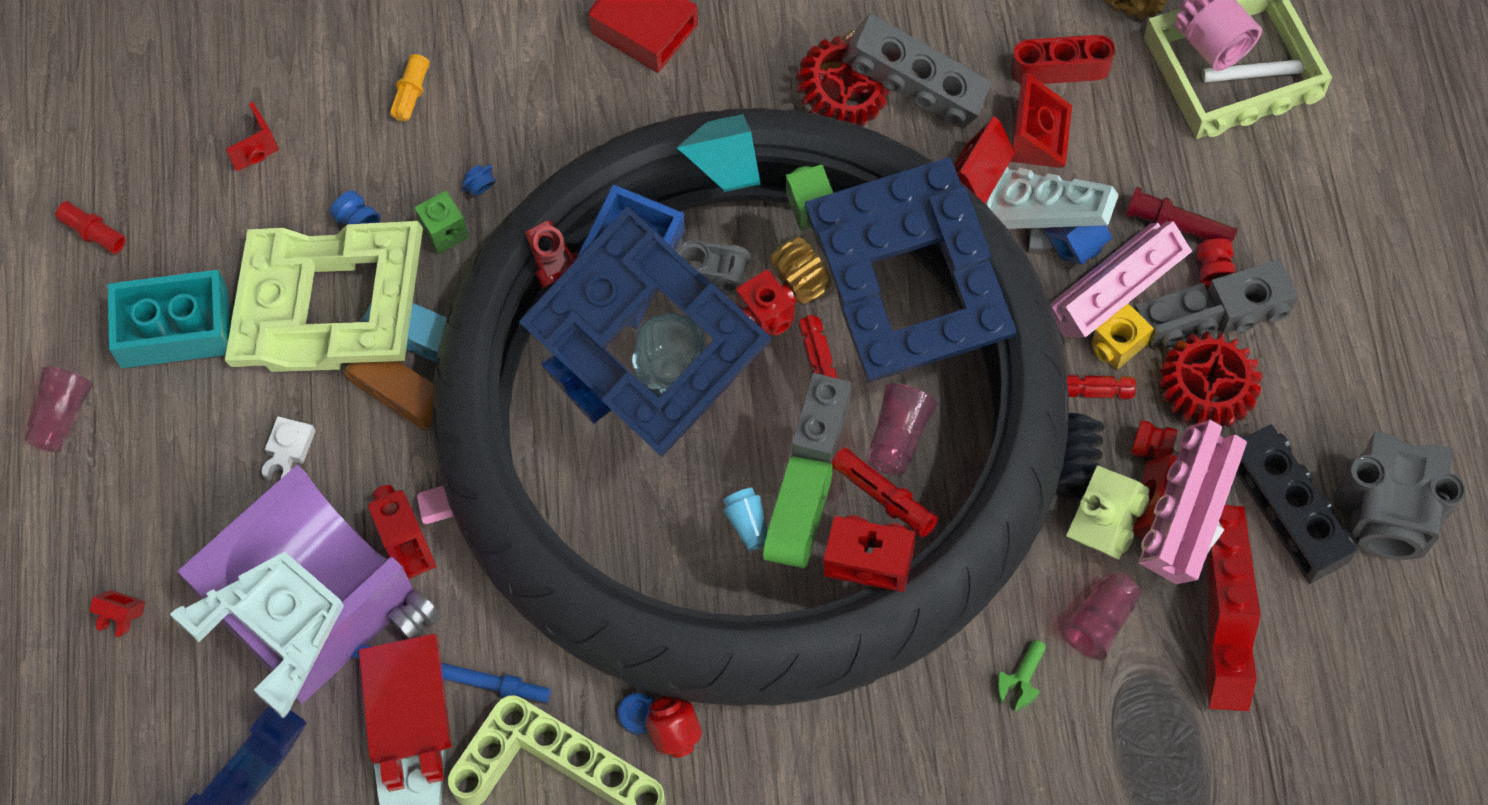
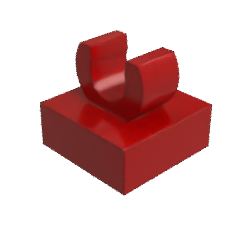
(116, 607)

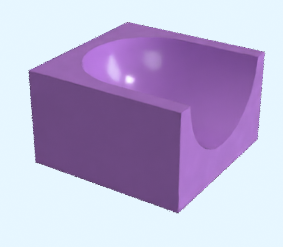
(304, 525)

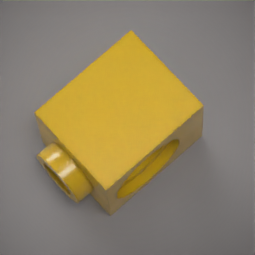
(1128, 324)

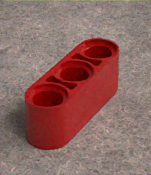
(1078, 52)

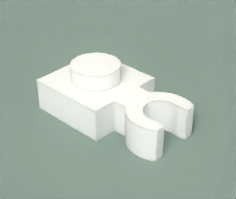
(287, 444)

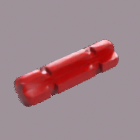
(816, 346)
(1101, 386)

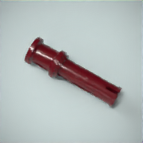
(1161, 211)

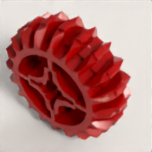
(825, 89)
(1240, 383)

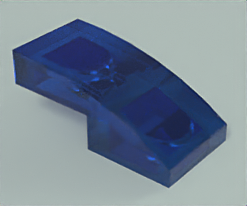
(576, 390)

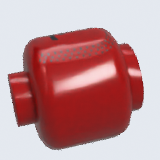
(673, 726)

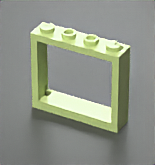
(1316, 77)

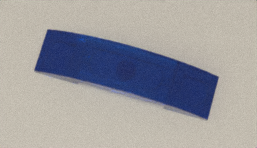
(254, 762)

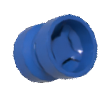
(351, 209)

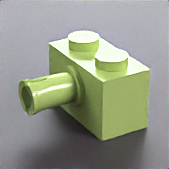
(1109, 512)

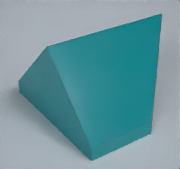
(724, 152)

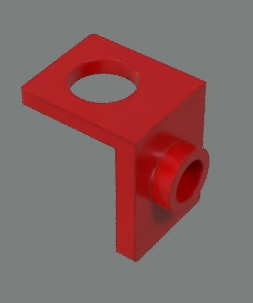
(254, 148)

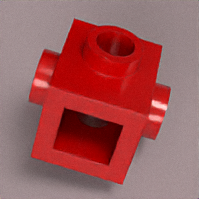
(767, 303)

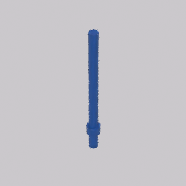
(506, 686)

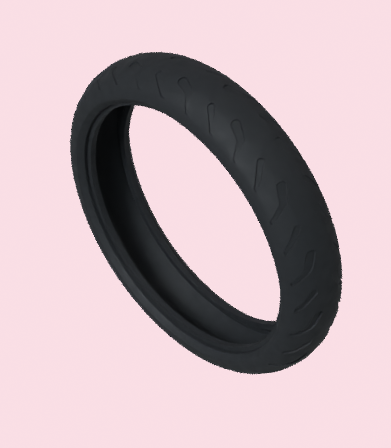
(727, 655)

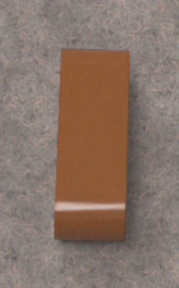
(396, 388)

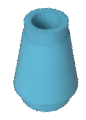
(747, 517)

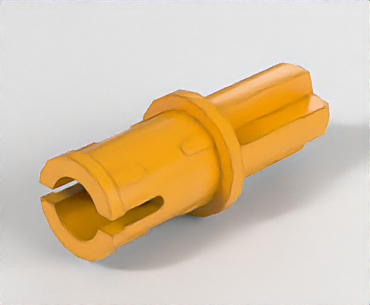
(409, 87)

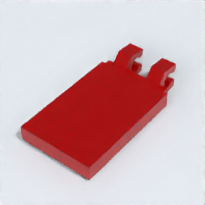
(405, 707)

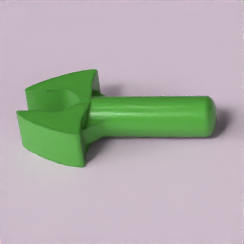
(1022, 677)

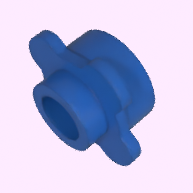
(478, 180)

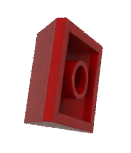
(1040, 125)
(984, 159)

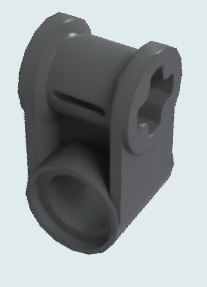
(717, 262)

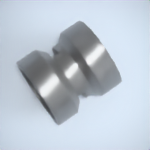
(411, 618)

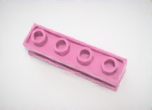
(1119, 279)
(1192, 502)

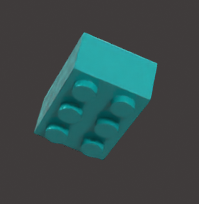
(168, 318)

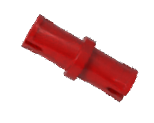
(90, 227)

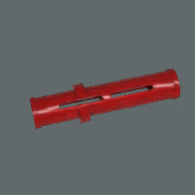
(897, 501)

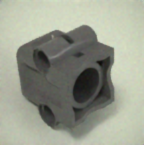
(1399, 496)

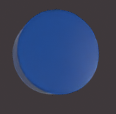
(633, 712)

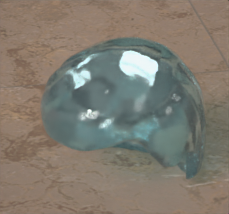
(665, 350)

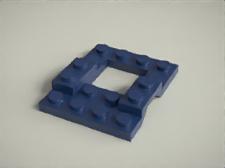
(893, 219)
(606, 292)

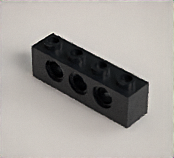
(1312, 556)

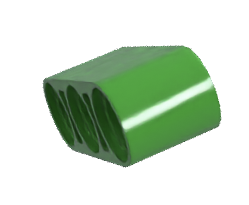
(798, 512)

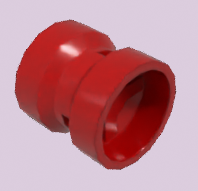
(1215, 259)
(1153, 440)

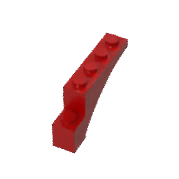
(1231, 615)

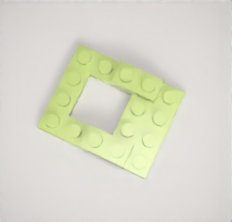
(277, 287)

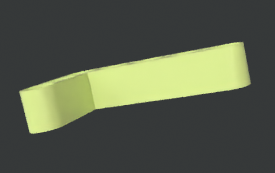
(557, 755)

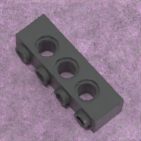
(935, 71)

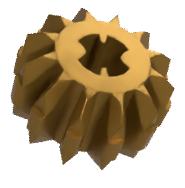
(800, 270)

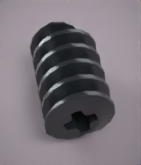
(1079, 455)

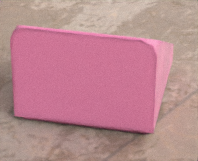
(434, 505)

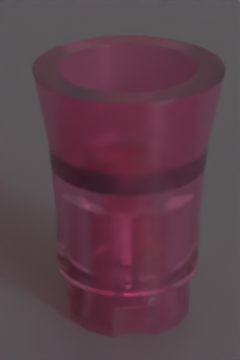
(56, 408)
(899, 427)
(1101, 616)

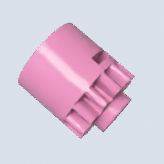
(1218, 30)

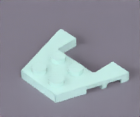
(281, 608)

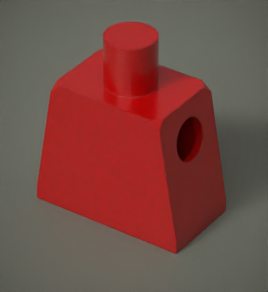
(398, 525)

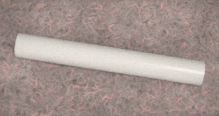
(1253, 71)

